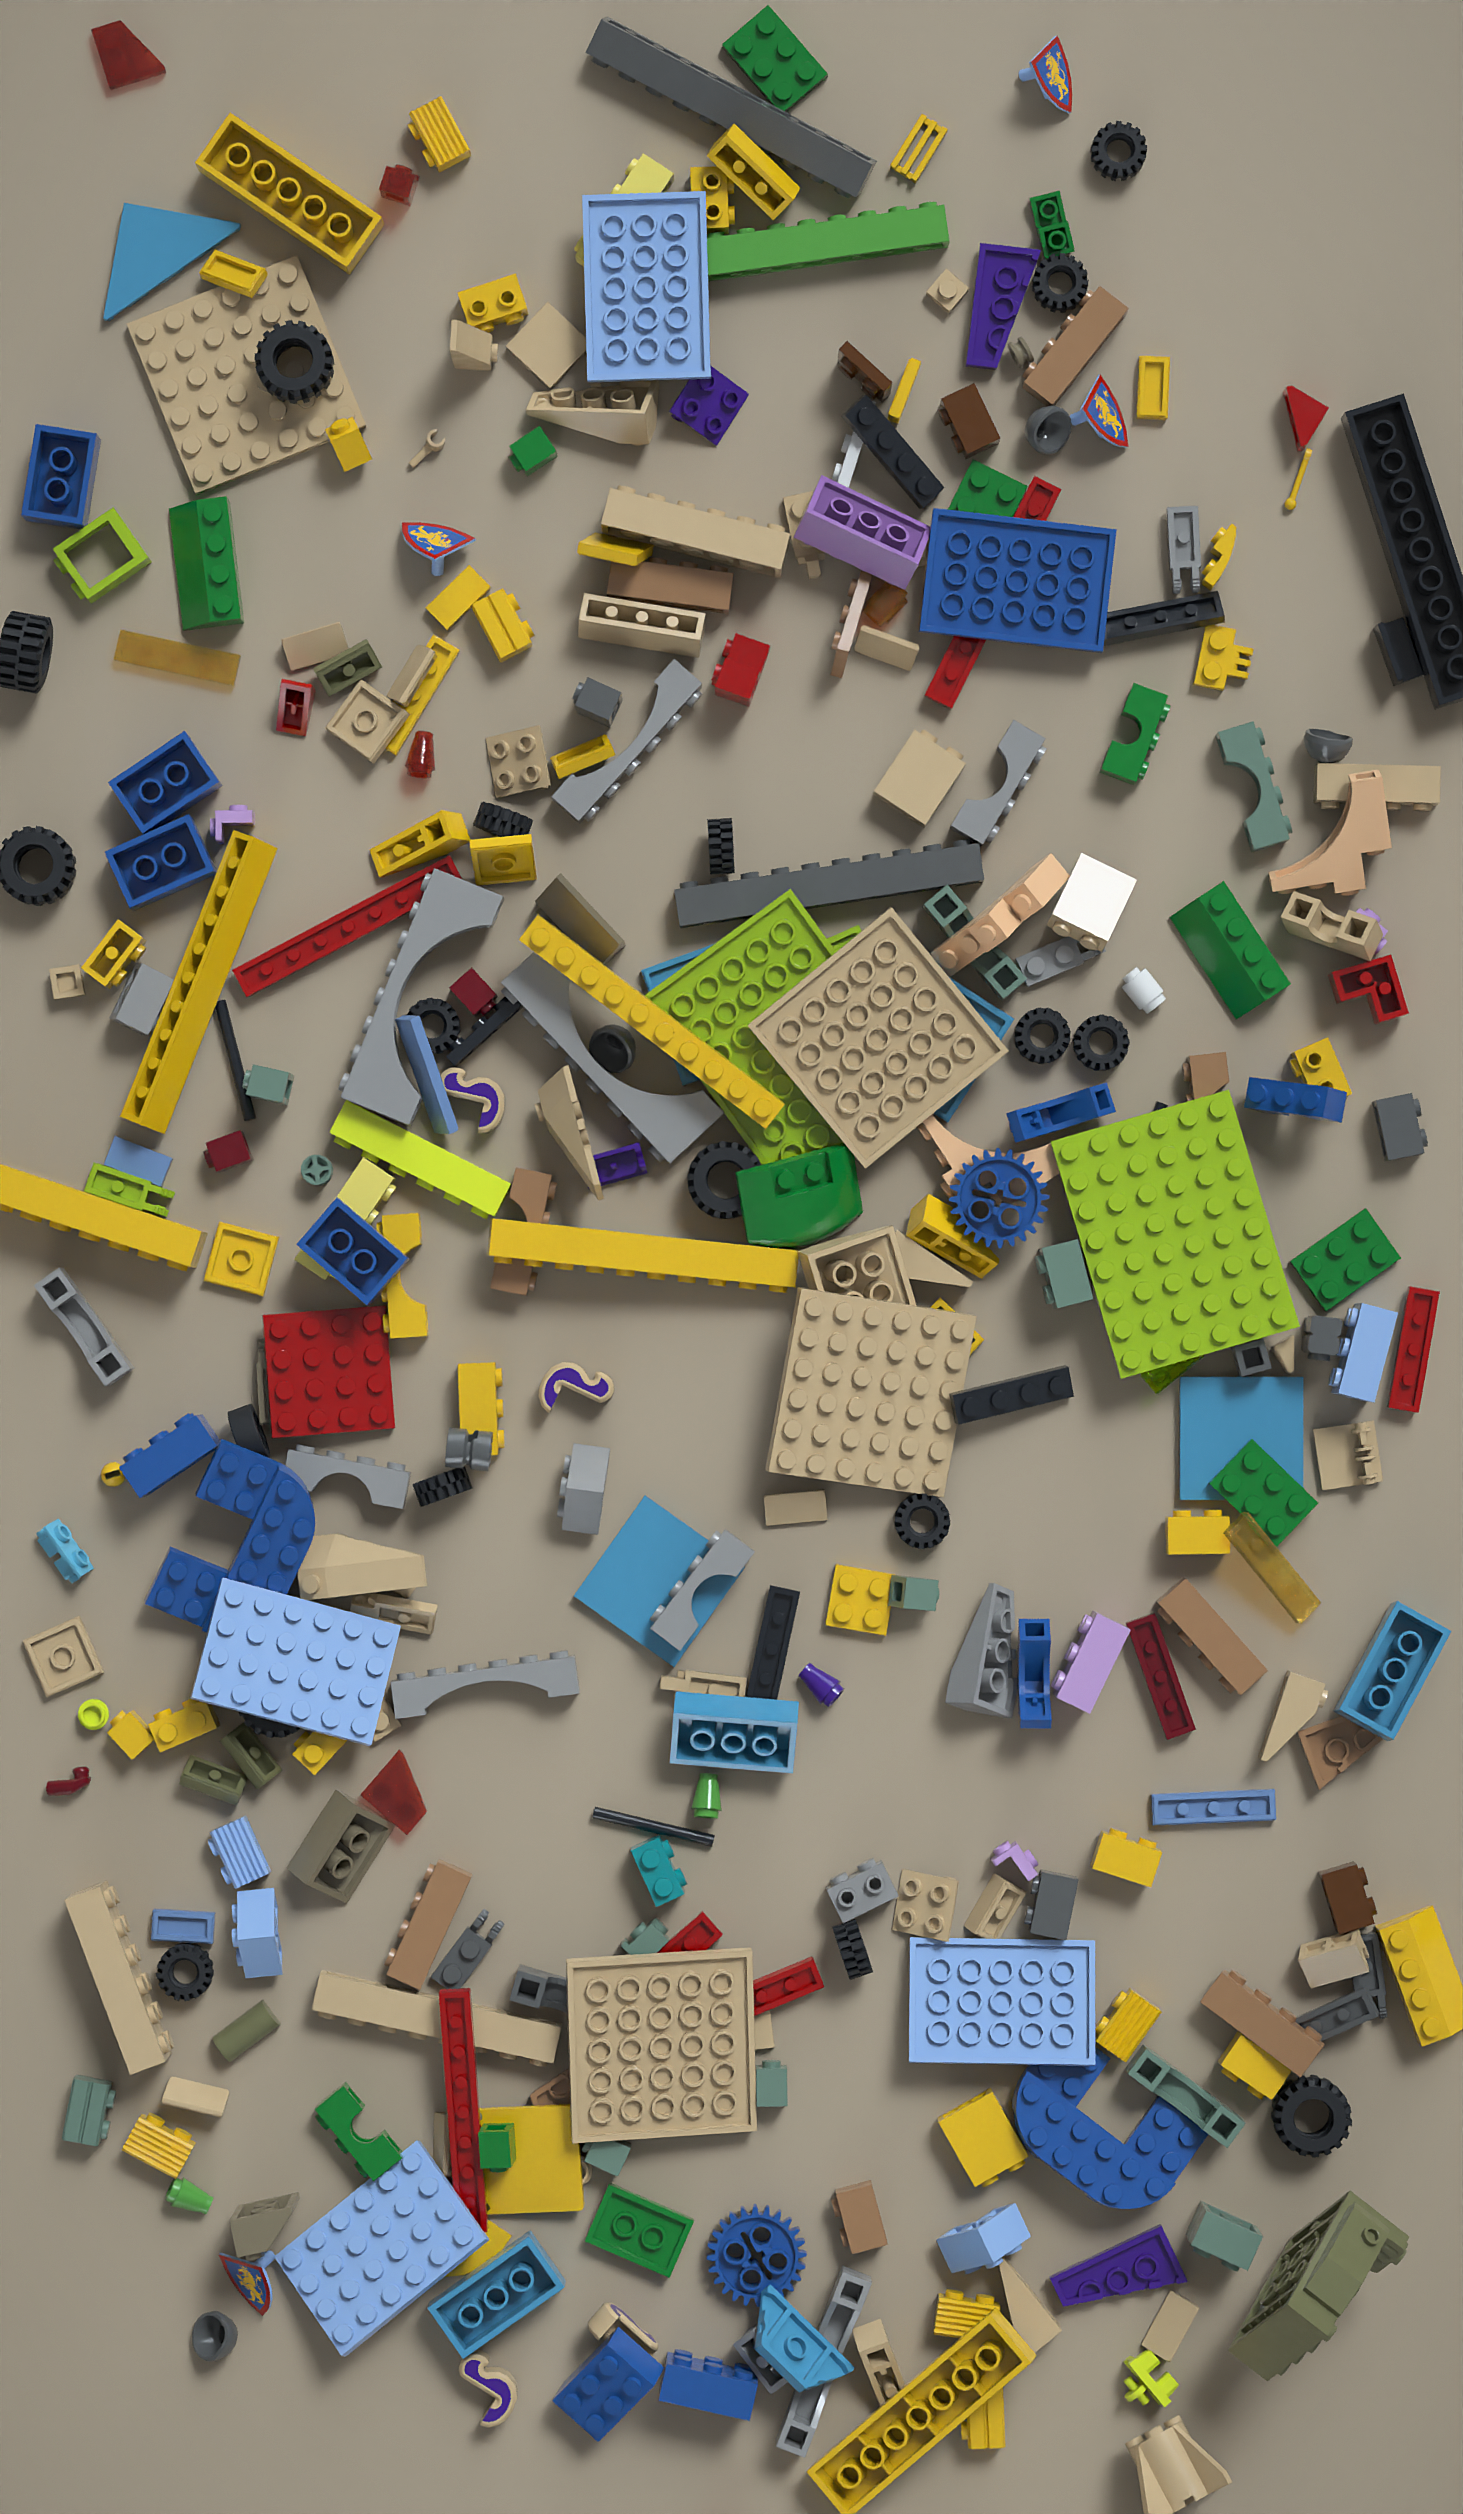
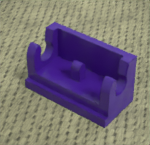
(620, 1164)

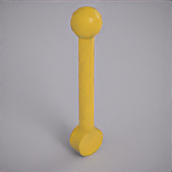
(1290, 503)

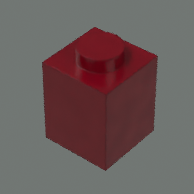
(474, 993)
(228, 1151)

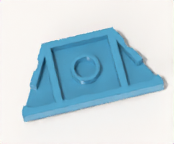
(795, 2345)

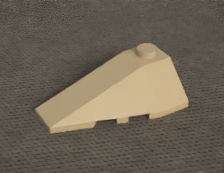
(614, 413)
(566, 1124)
(351, 1566)

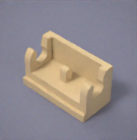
(1334, 1958)

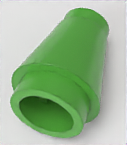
(707, 1797)
(188, 2196)

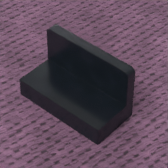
(1398, 651)

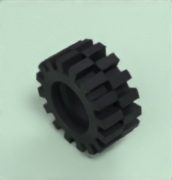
(1118, 132)
(1060, 301)
(501, 821)
(721, 846)
(449, 1017)
(1050, 1018)
(1116, 1031)
(442, 1486)
(941, 1521)
(852, 1949)
(172, 1985)

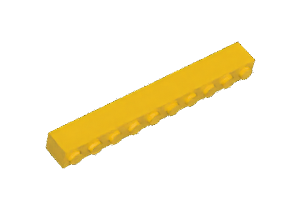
(199, 981)
(651, 1021)
(642, 1253)

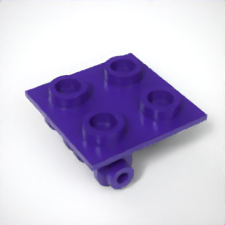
(709, 405)

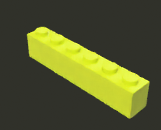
(421, 1159)

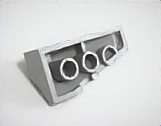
(983, 1670)

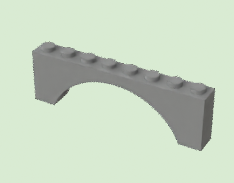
(446, 910)
(664, 1120)

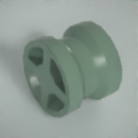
(313, 1167)

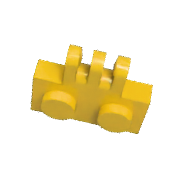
(1220, 658)

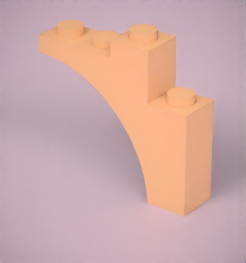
(1339, 859)
(1002, 916)
(955, 1152)

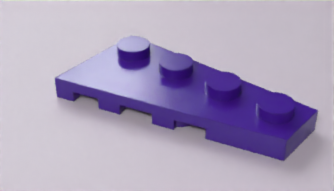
(998, 294)
(1130, 2266)

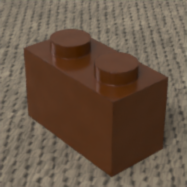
(969, 421)
(1347, 1897)

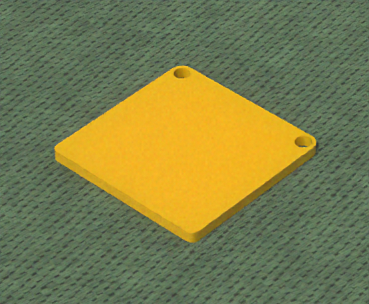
(546, 2162)

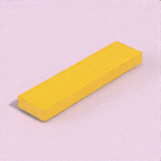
(446, 656)

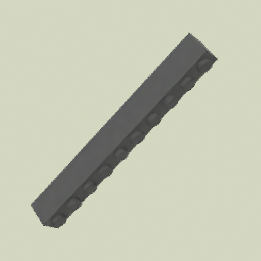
(727, 105)
(831, 885)

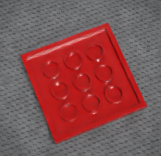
(328, 1371)

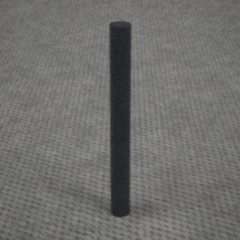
(234, 1059)
(653, 1826)

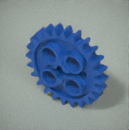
(1005, 1170)
(781, 2241)

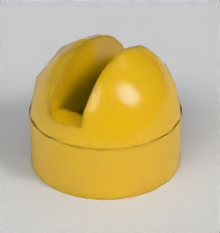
(113, 1481)

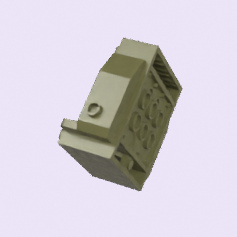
(1315, 2284)

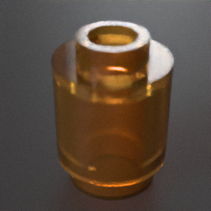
(885, 603)

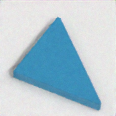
(155, 248)

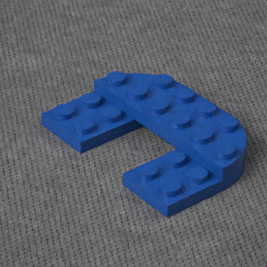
(272, 1545)
(1090, 2156)

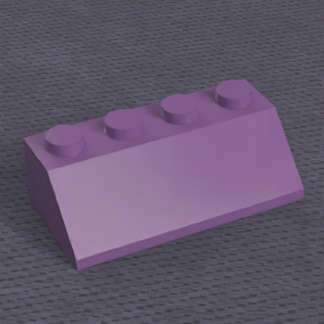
(863, 532)

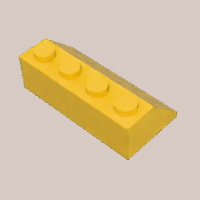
(1424, 1974)

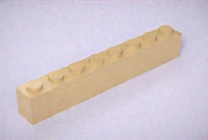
(420, 2015)

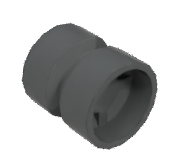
(469, 1449)

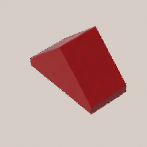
(1304, 415)
(295, 707)

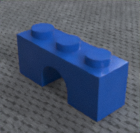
(1295, 1099)

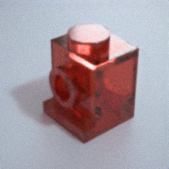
(399, 184)

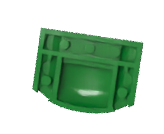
(800, 1198)

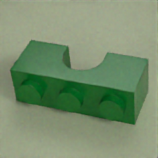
(1146, 709)
(373, 2154)

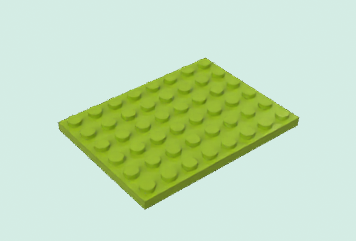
(730, 988)
(1174, 1234)

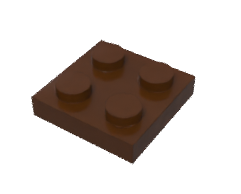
(856, 365)

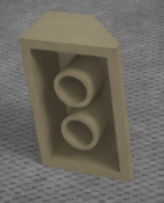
(578, 920)
(340, 1846)
(259, 2223)

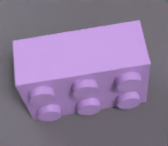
(1089, 1661)

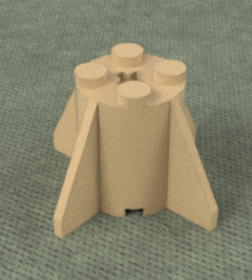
(1173, 2468)

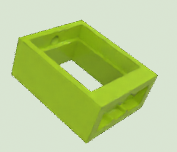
(117, 577)

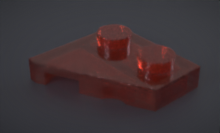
(124, 56)
(397, 1794)

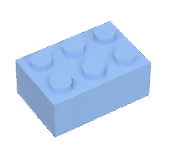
(1363, 1352)

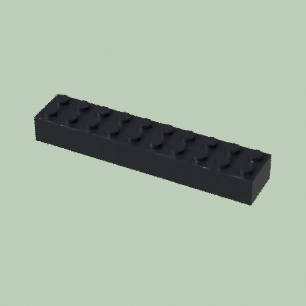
(1412, 539)

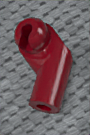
(71, 1786)

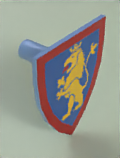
(1052, 74)
(1102, 414)
(434, 542)
(251, 2279)

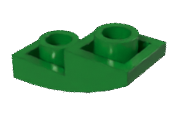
(1051, 224)

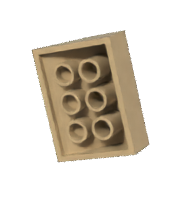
(859, 1266)

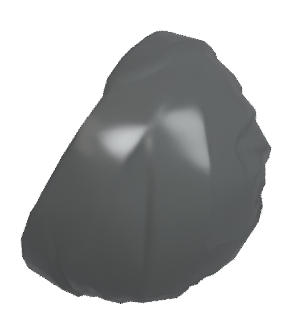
(1048, 429)
(1326, 745)
(613, 1048)
(214, 2336)

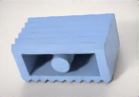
(239, 1852)

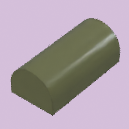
(347, 667)
(251, 1755)
(213, 1780)
(246, 2031)

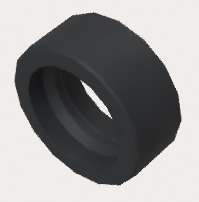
(247, 1430)

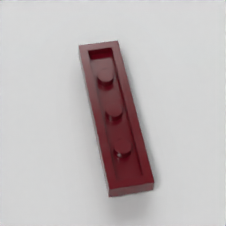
(1160, 1676)

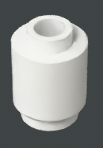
(1143, 990)

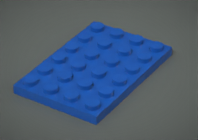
(1017, 580)

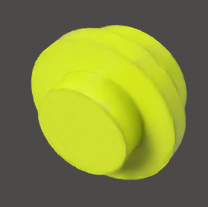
(93, 1714)

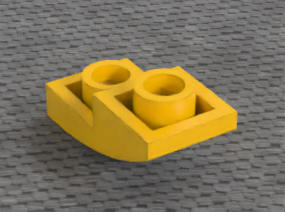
(1223, 547)

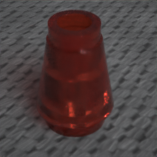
(421, 756)

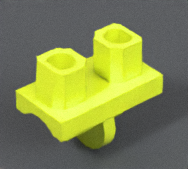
(1158, 2389)

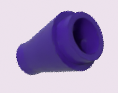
(822, 1685)

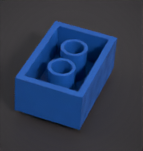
(61, 477)
(165, 783)
(161, 862)
(352, 1251)
(169, 1454)
(608, 2384)
(708, 2385)

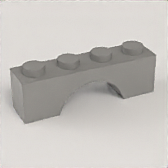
(978, 817)
(85, 1326)
(386, 1484)
(676, 1620)

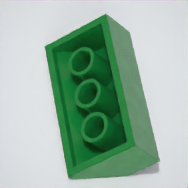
(206, 564)
(1229, 950)

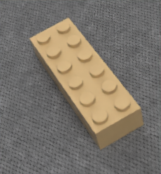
(696, 532)
(119, 1977)

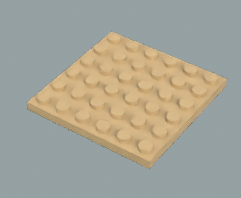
(208, 383)
(878, 1037)
(870, 1392)
(661, 2045)

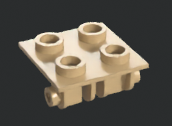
(518, 761)
(1348, 1455)
(925, 1905)

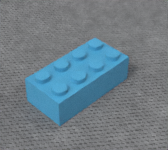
(1392, 1671)
(734, 1732)
(496, 2294)

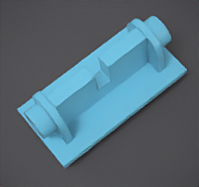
(58, 1539)

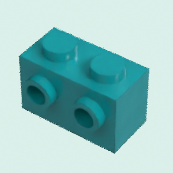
(658, 1870)

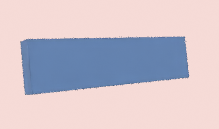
(427, 1074)
(1213, 1807)

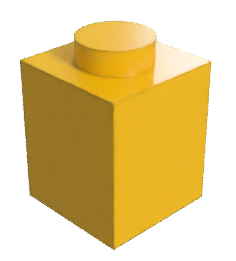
(348, 443)
(130, 1733)

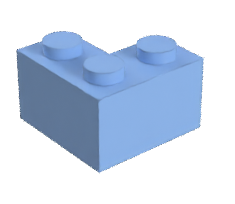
(257, 1933)
(985, 2240)

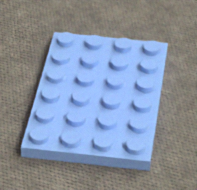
(646, 286)
(295, 1662)
(1002, 2001)
(381, 2249)

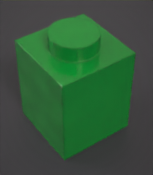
(532, 452)
(497, 2146)

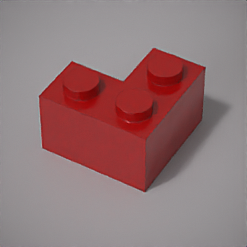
(740, 670)
(1377, 981)

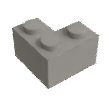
(583, 1488)

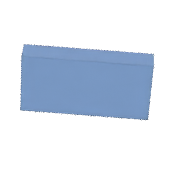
(138, 1161)
(183, 1926)

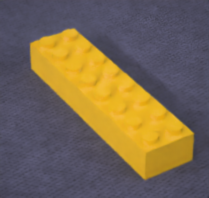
(100, 1218)
(921, 2413)

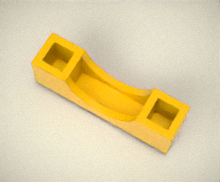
(405, 1316)

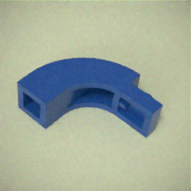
(1061, 1113)
(1034, 1673)

